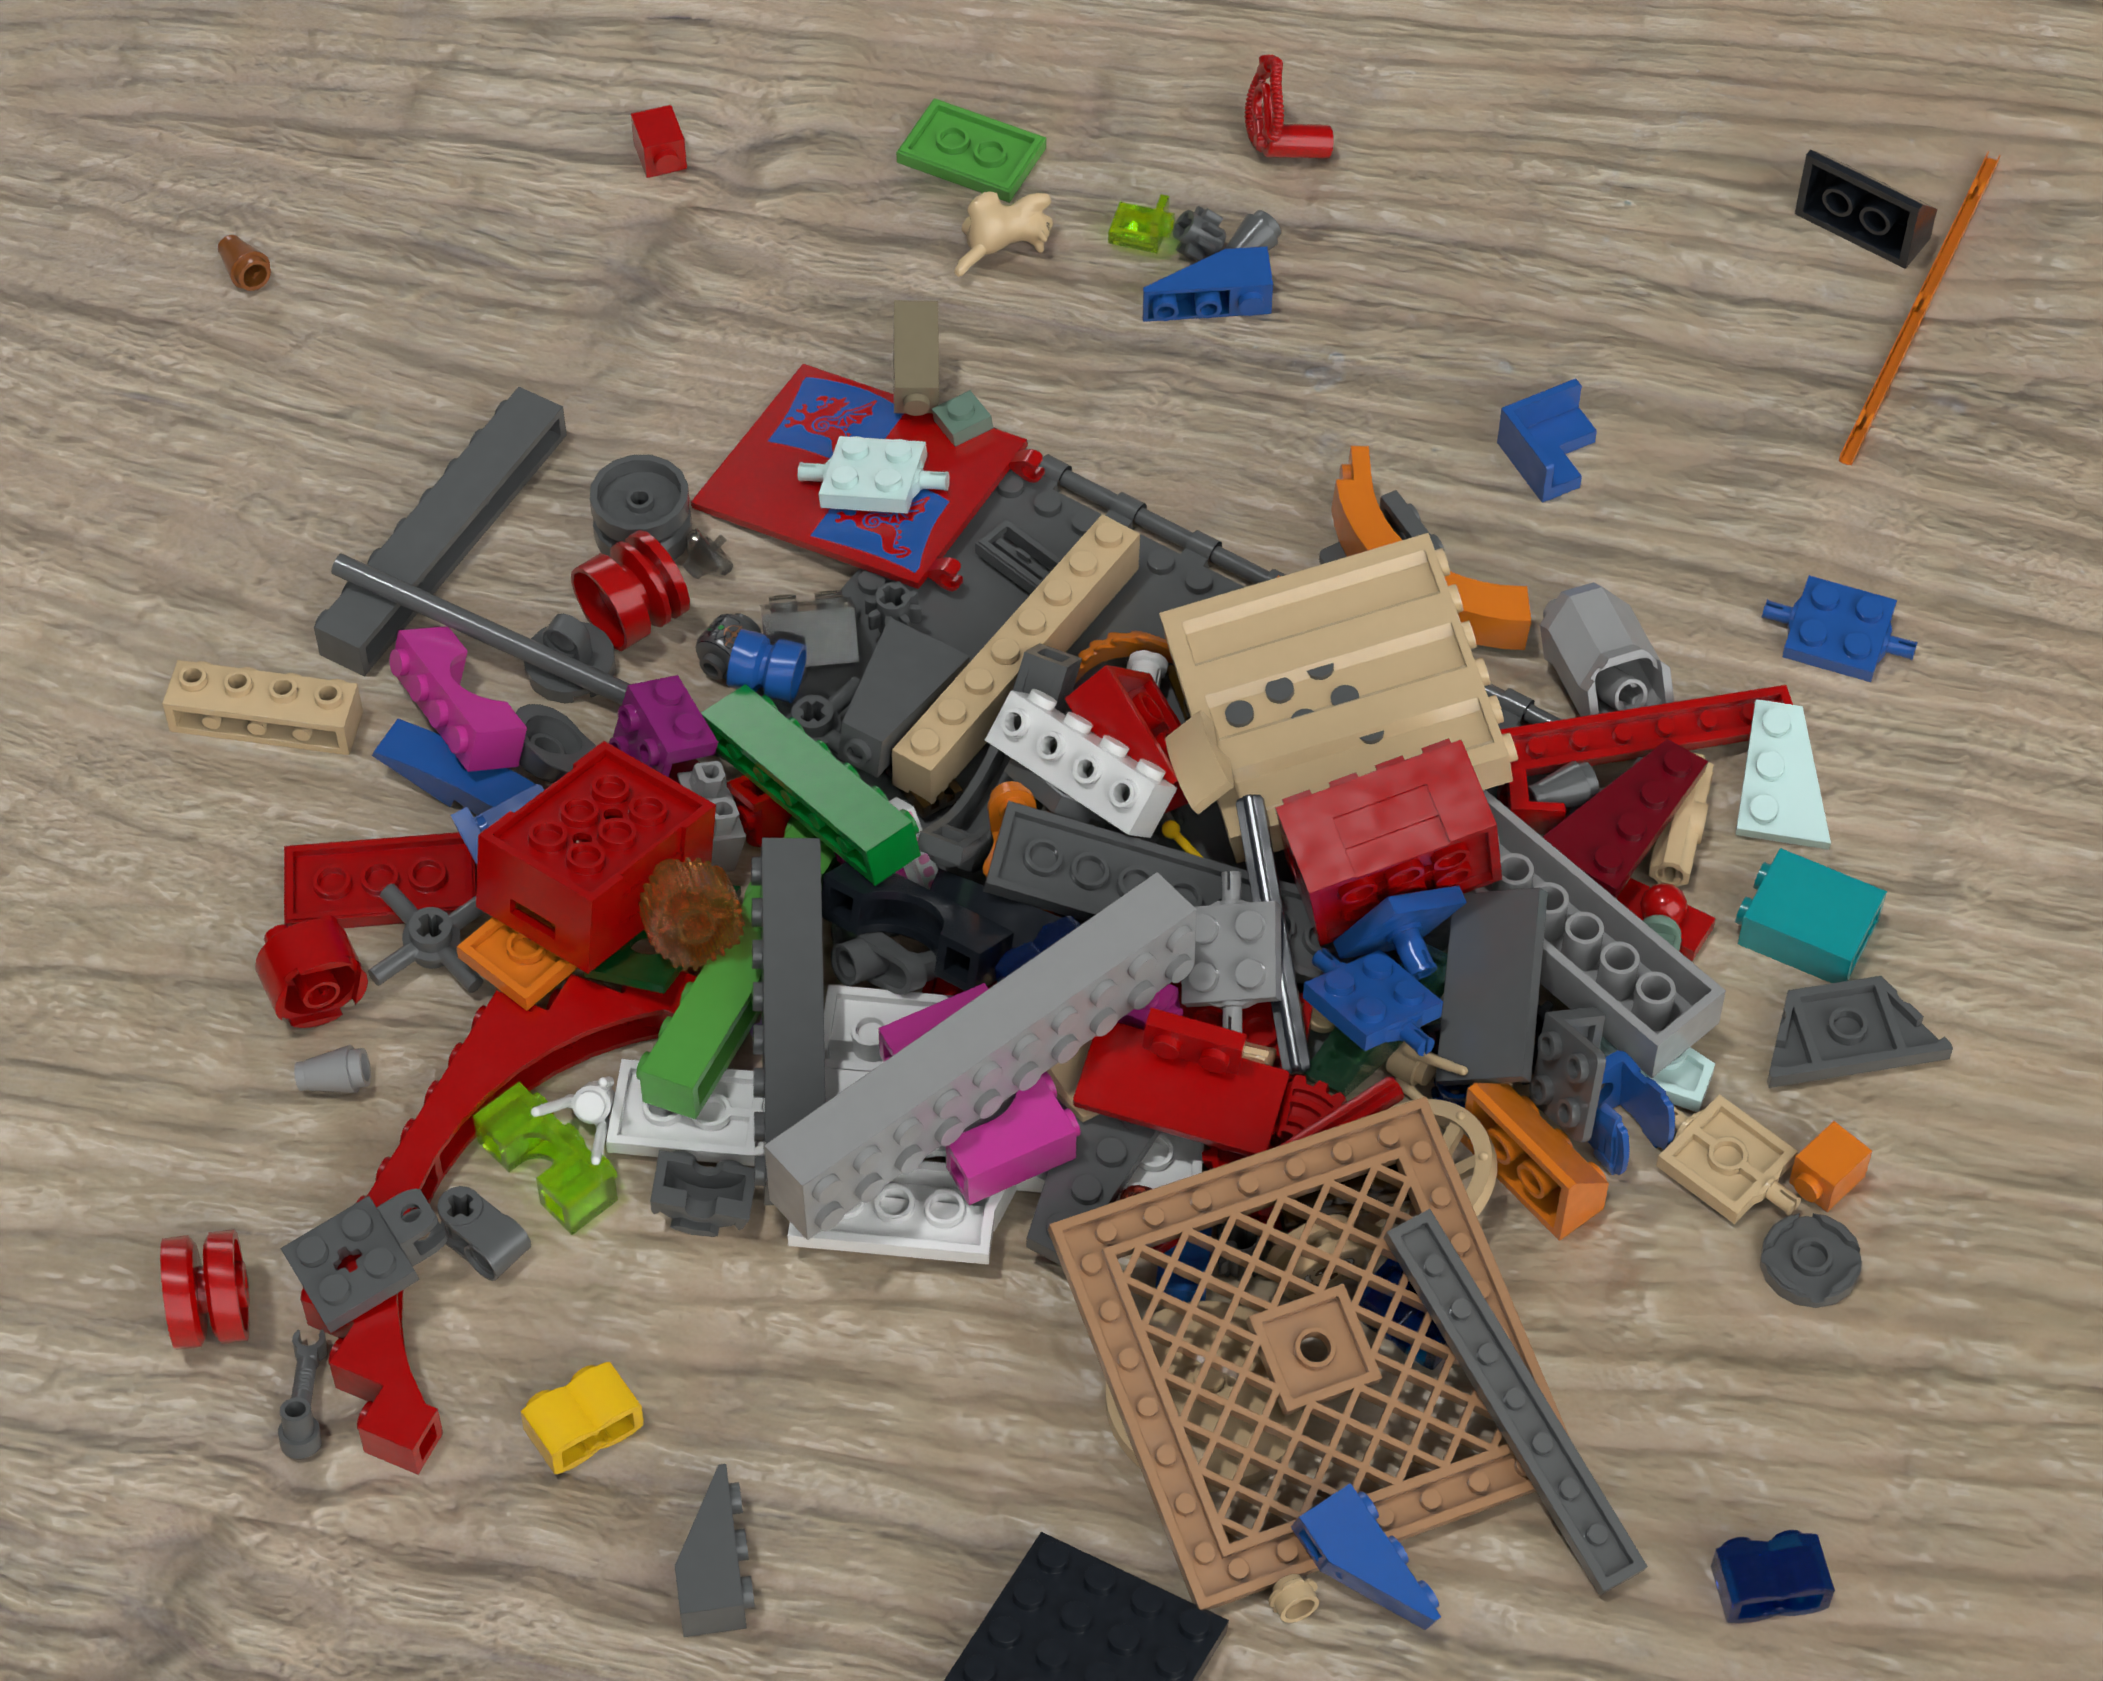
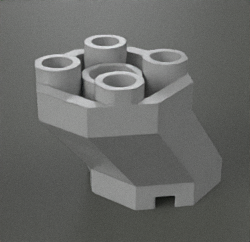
(1602, 652)

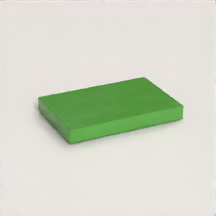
(971, 150)

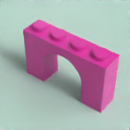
(1010, 1148)

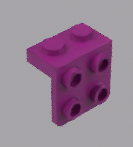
(662, 725)

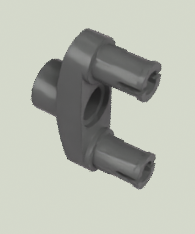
(879, 961)

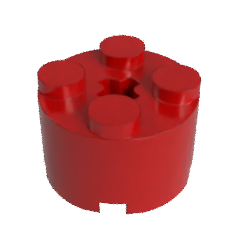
(310, 971)

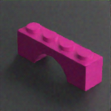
(476, 729)

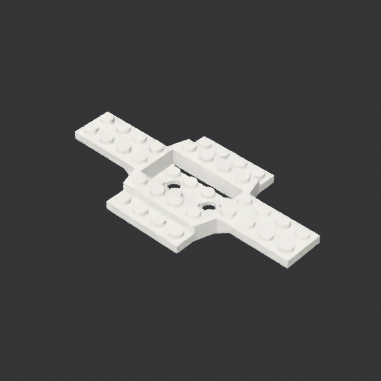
(915, 1212)

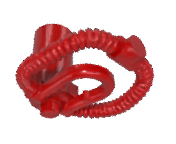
(1273, 136)

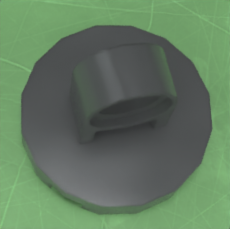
(579, 641)

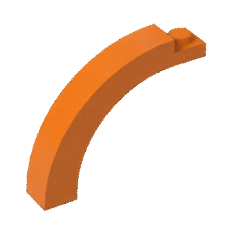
(1495, 611)

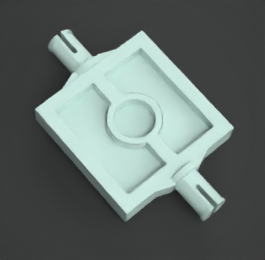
(873, 475)

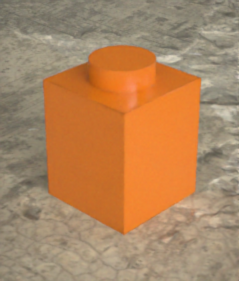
(1830, 1166)

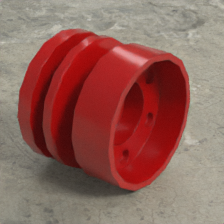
(631, 589)

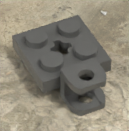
(387, 1250)

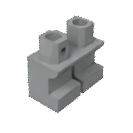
(729, 837)

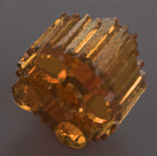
(690, 912)

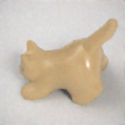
(997, 225)

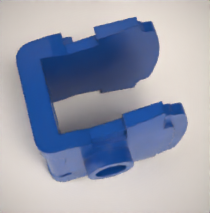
(1638, 1096)

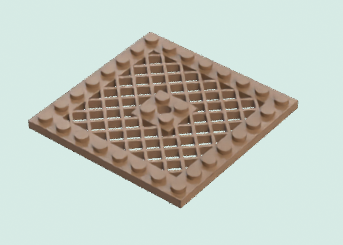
(1089, 1256)

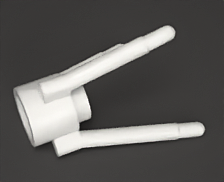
(591, 1105)

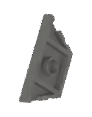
(1849, 1032)

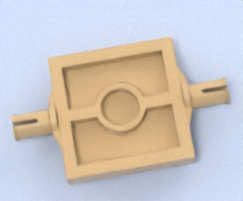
(1729, 1160)

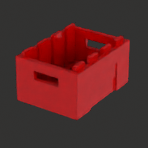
(1389, 835)
(589, 887)

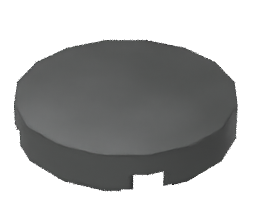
(1811, 1260)

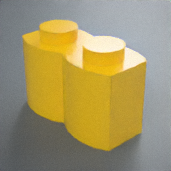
(581, 1417)

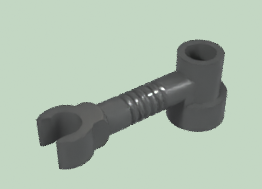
(299, 1430)

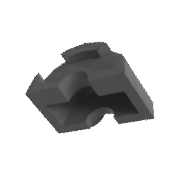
(702, 1196)

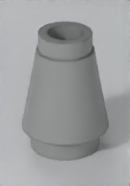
(335, 1071)

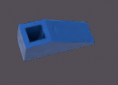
(1218, 286)
(1355, 1551)

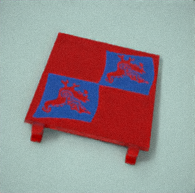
(802, 424)

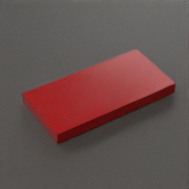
(349, 876)

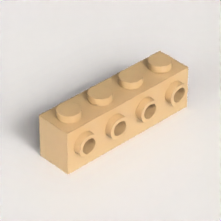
(263, 707)

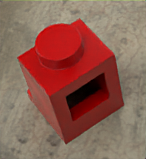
(757, 811)

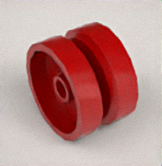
(213, 1288)

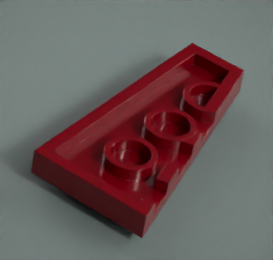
(1627, 817)

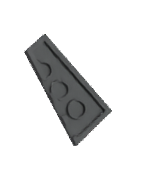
(1103, 1165)

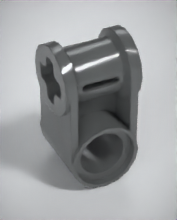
(481, 1232)

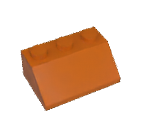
(1537, 1159)

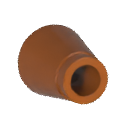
(244, 263)

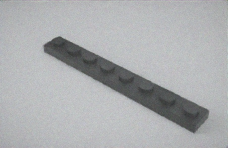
(1515, 1402)

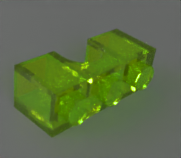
(572, 1187)

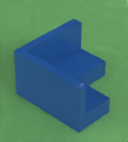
(1539, 435)

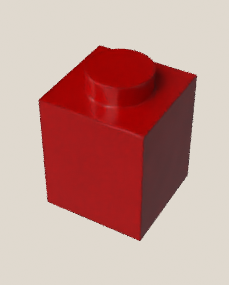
(659, 141)

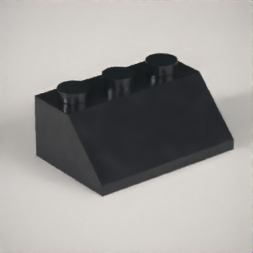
(1863, 209)

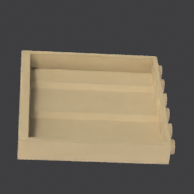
(1390, 636)

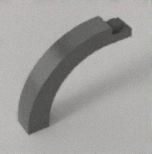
(964, 833)

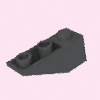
(708, 1569)

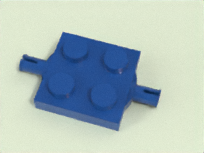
(1839, 628)
(1373, 1000)

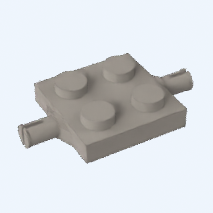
(1235, 954)

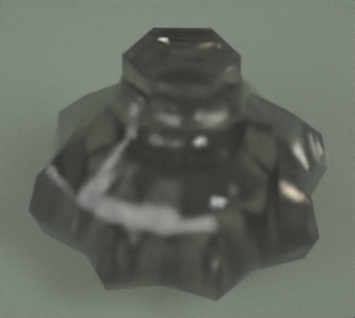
(706, 555)

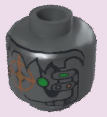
(717, 642)

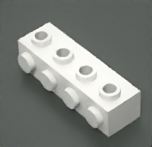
(1081, 763)

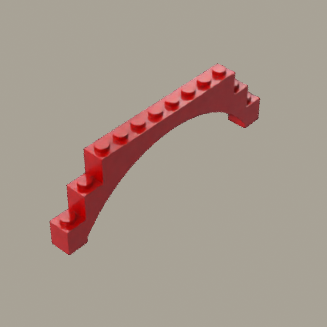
(501, 1050)

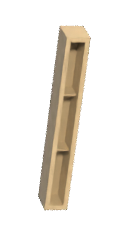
(1052, 615)

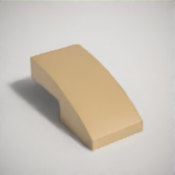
(1198, 763)

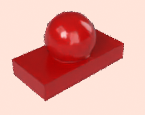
(1669, 901)

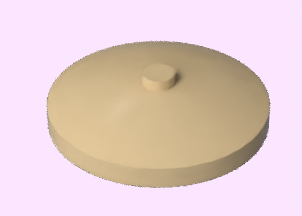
(1219, 1384)

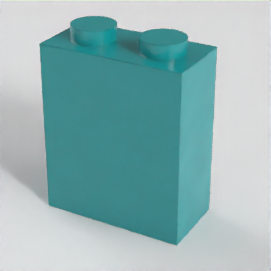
(1809, 916)

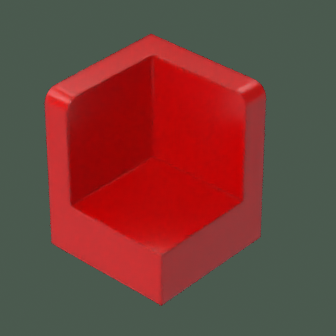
(1537, 815)

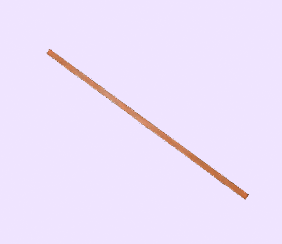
(1918, 311)

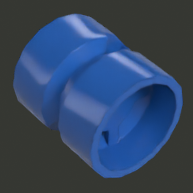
(773, 667)

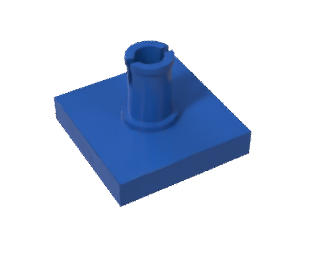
(1400, 926)

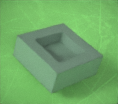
(962, 418)

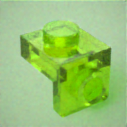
(1142, 226)

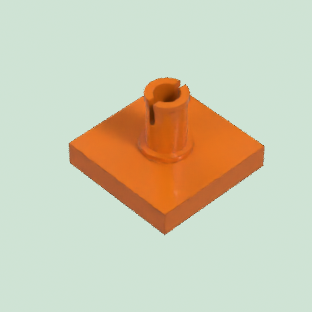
(514, 961)

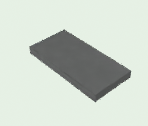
(1493, 986)

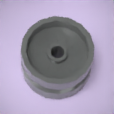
(643, 496)

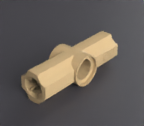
(1676, 845)

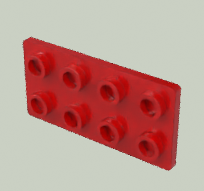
(1183, 1082)

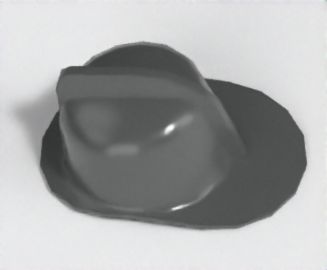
(550, 742)

